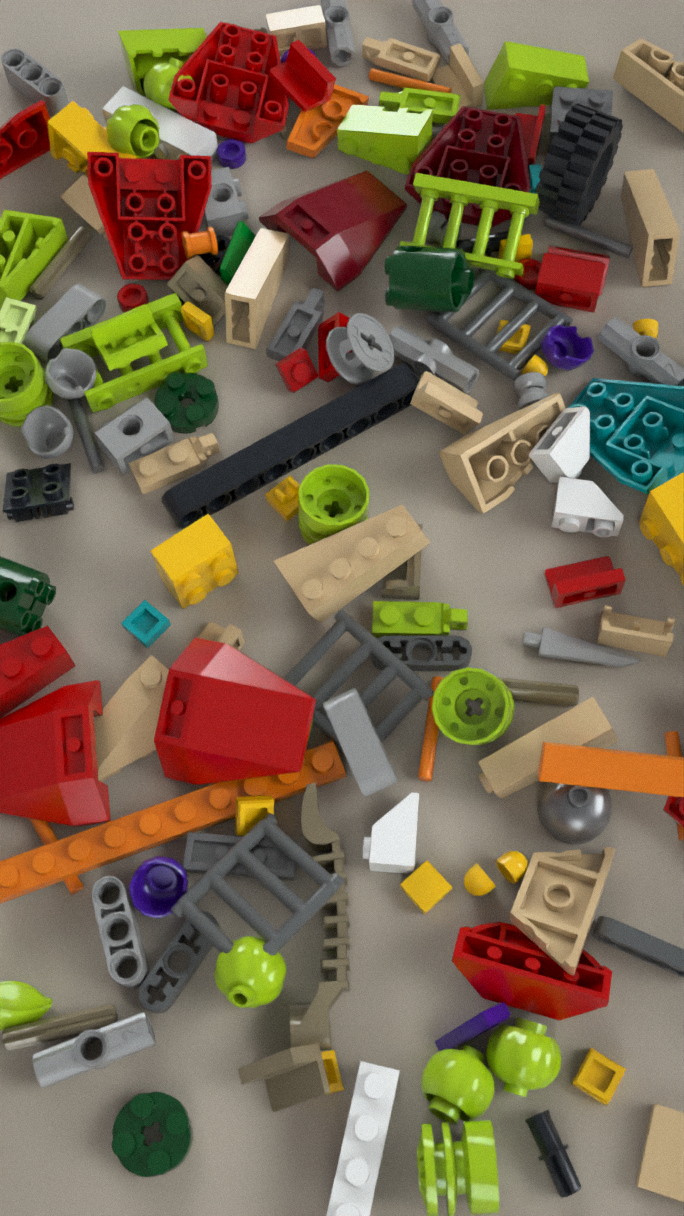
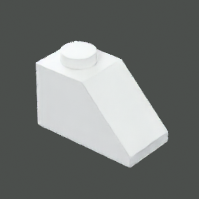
(564, 445)
(394, 839)

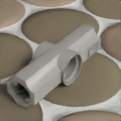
(440, 26)
(338, 31)
(631, 348)
(433, 357)
(71, 1058)

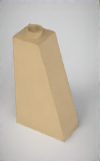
(650, 227)
(255, 288)
(518, 762)

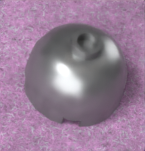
(574, 811)

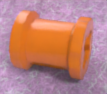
(199, 243)

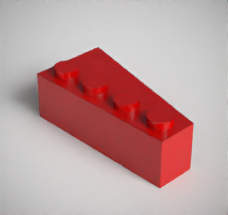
(29, 666)

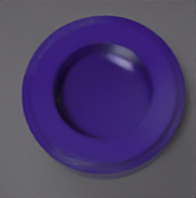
(231, 154)

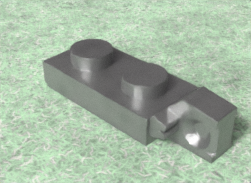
(297, 326)

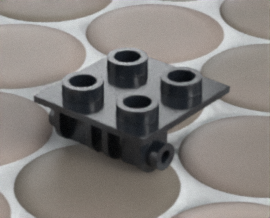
(38, 488)

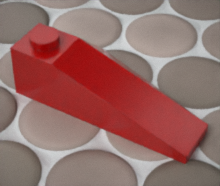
(24, 138)

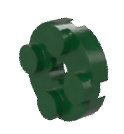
(183, 386)
(129, 1139)

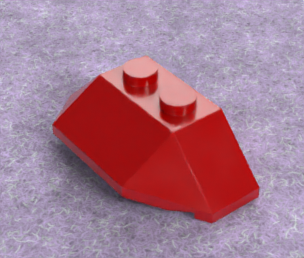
(514, 970)

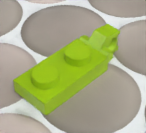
(416, 100)
(416, 619)

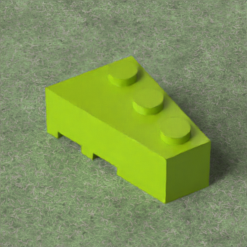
(153, 46)
(528, 75)
(385, 136)
(26, 249)

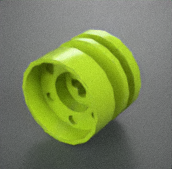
(21, 383)
(331, 493)
(452, 706)
(459, 1168)

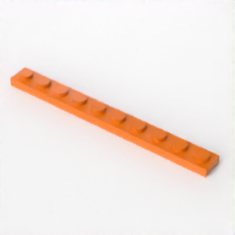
(157, 825)

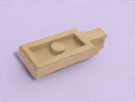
(401, 58)
(173, 462)

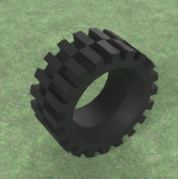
(578, 163)

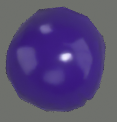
(566, 348)
(158, 886)

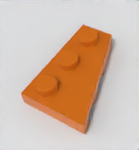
(319, 125)

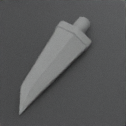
(565, 647)

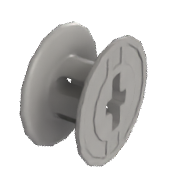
(363, 361)

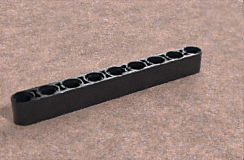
(291, 446)

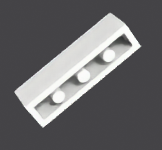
(176, 134)
(363, 1141)

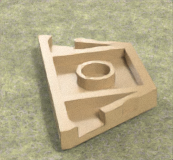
(561, 901)

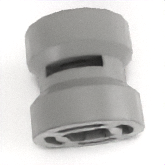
(438, 227)
(530, 388)

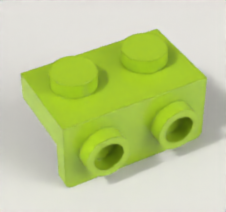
(128, 337)

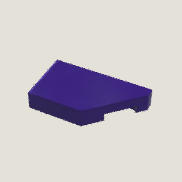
(474, 1027)

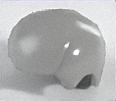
(71, 373)
(47, 432)

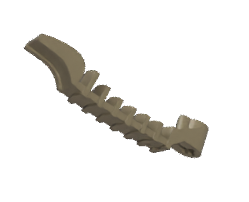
(312, 1019)

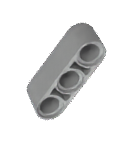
(34, 80)
(71, 313)
(360, 742)
(109, 917)

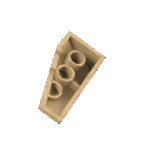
(496, 456)
(130, 719)

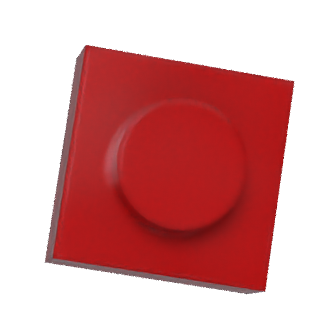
(297, 370)

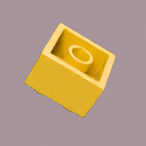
(195, 561)

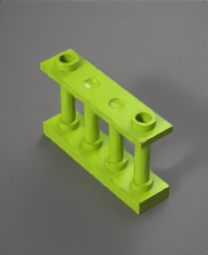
(489, 199)
(166, 314)

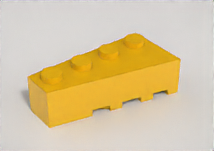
(74, 134)
(664, 522)

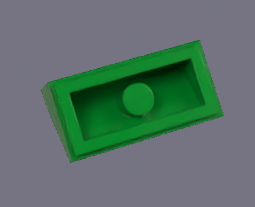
(236, 251)

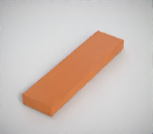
(611, 769)

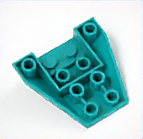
(635, 430)

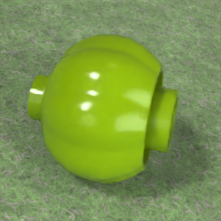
(160, 80)
(133, 131)
(250, 974)
(523, 1056)
(457, 1085)

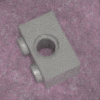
(223, 206)
(152, 435)

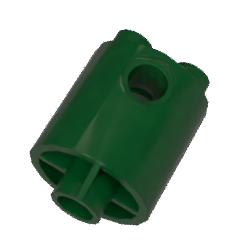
(428, 278)
(23, 597)

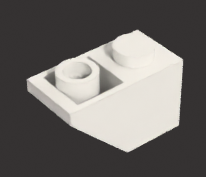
(585, 508)

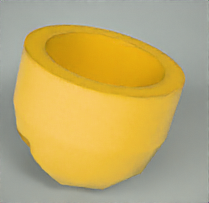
(646, 327)
(536, 364)
(512, 866)
(477, 881)

